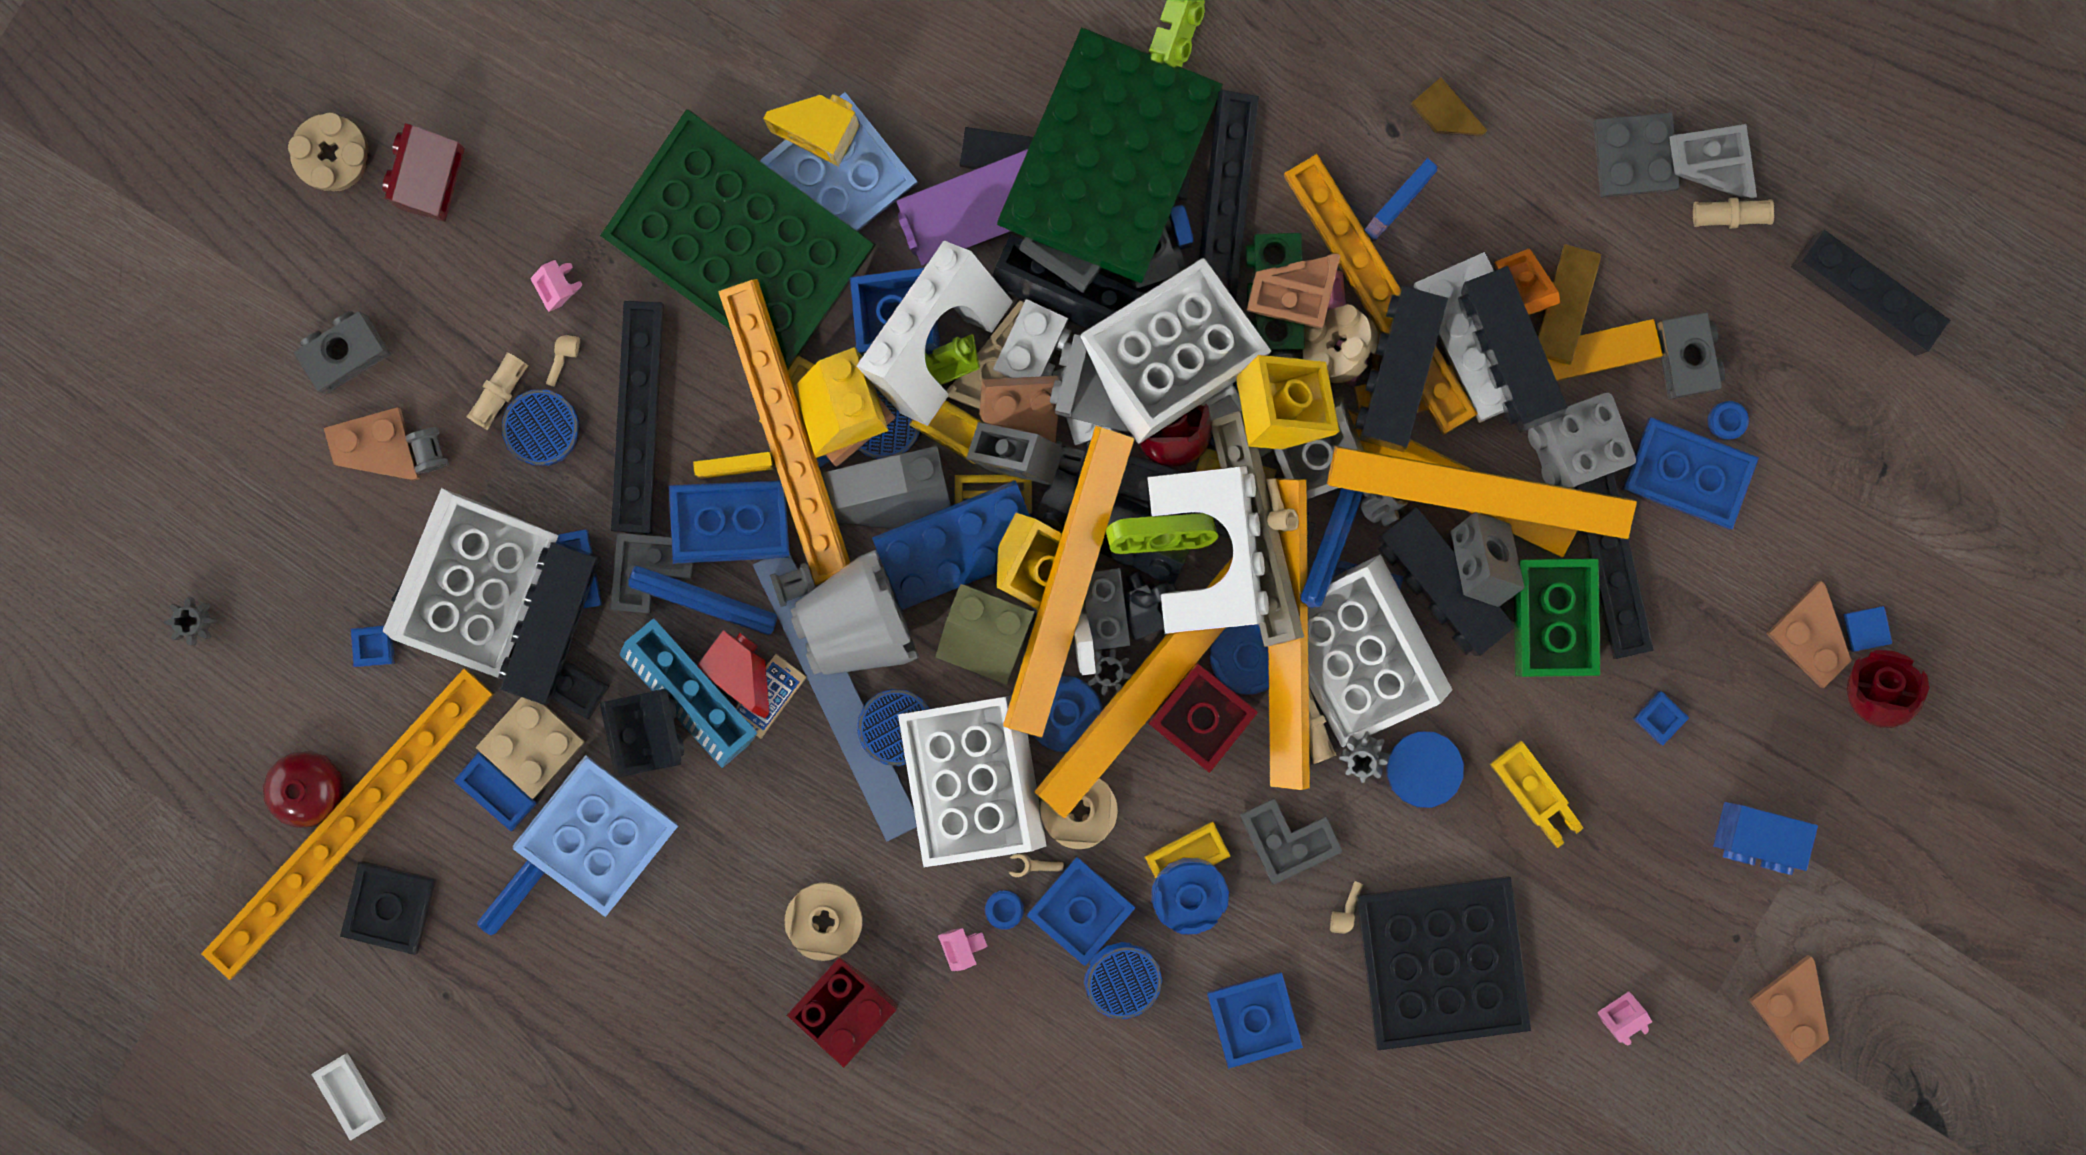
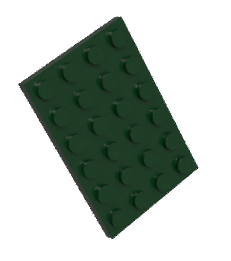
(1110, 155)
(722, 217)

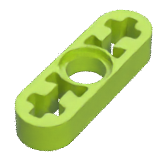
(1161, 533)

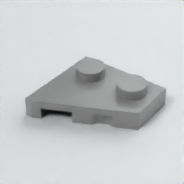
(1716, 159)

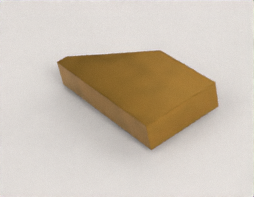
(1446, 111)

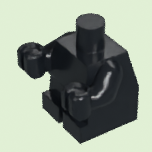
(1145, 605)

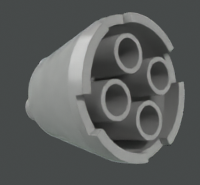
(854, 621)

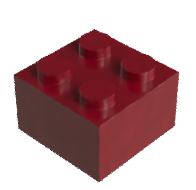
(1202, 717)

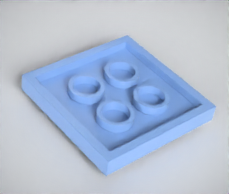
(860, 187)
(595, 836)

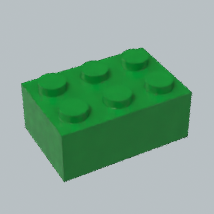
(1557, 618)

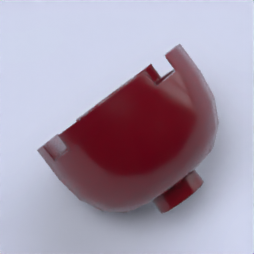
(1182, 439)
(1886, 689)
(303, 789)

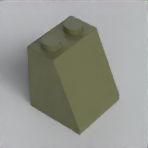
(984, 634)

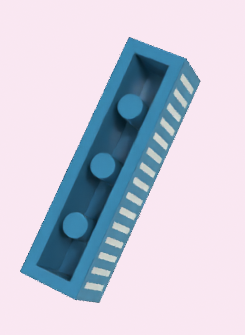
(697, 700)

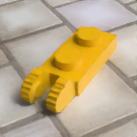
(1534, 790)

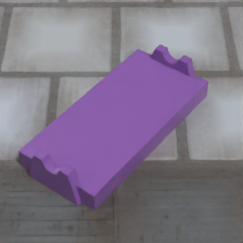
(959, 209)

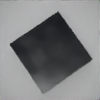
(388, 907)

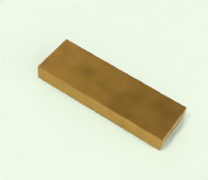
(1564, 320)

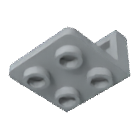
(1082, 391)
(1583, 443)

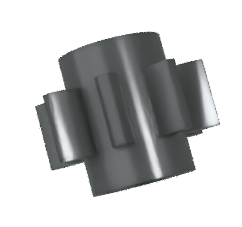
(1383, 508)
(190, 610)
(1119, 673)
(1364, 766)

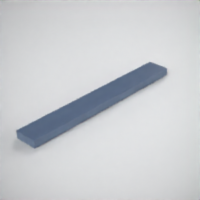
(842, 708)

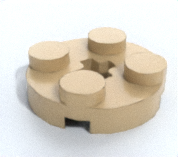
(331, 130)
(1360, 338)
(1093, 826)
(806, 934)

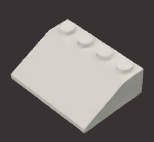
(1172, 349)
(468, 583)
(1369, 655)
(971, 783)

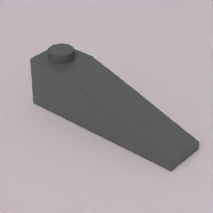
(888, 489)

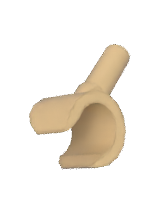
(564, 346)
(1280, 518)
(1035, 865)
(1344, 921)

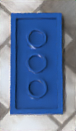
(948, 545)

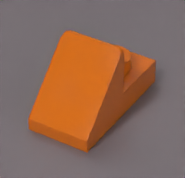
(1531, 281)

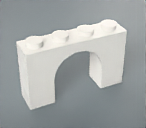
(897, 354)
(1238, 596)

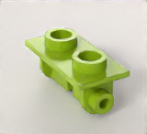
(1175, 44)
(953, 359)

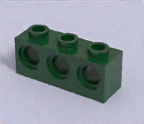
(1292, 250)

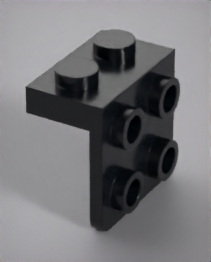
(642, 733)

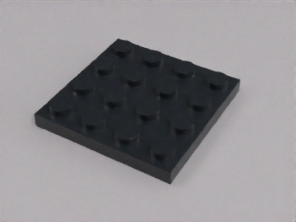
(1443, 963)

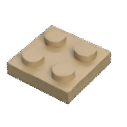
(531, 745)

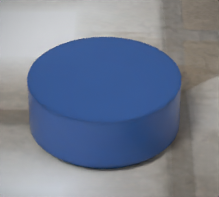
(1728, 420)
(1004, 909)

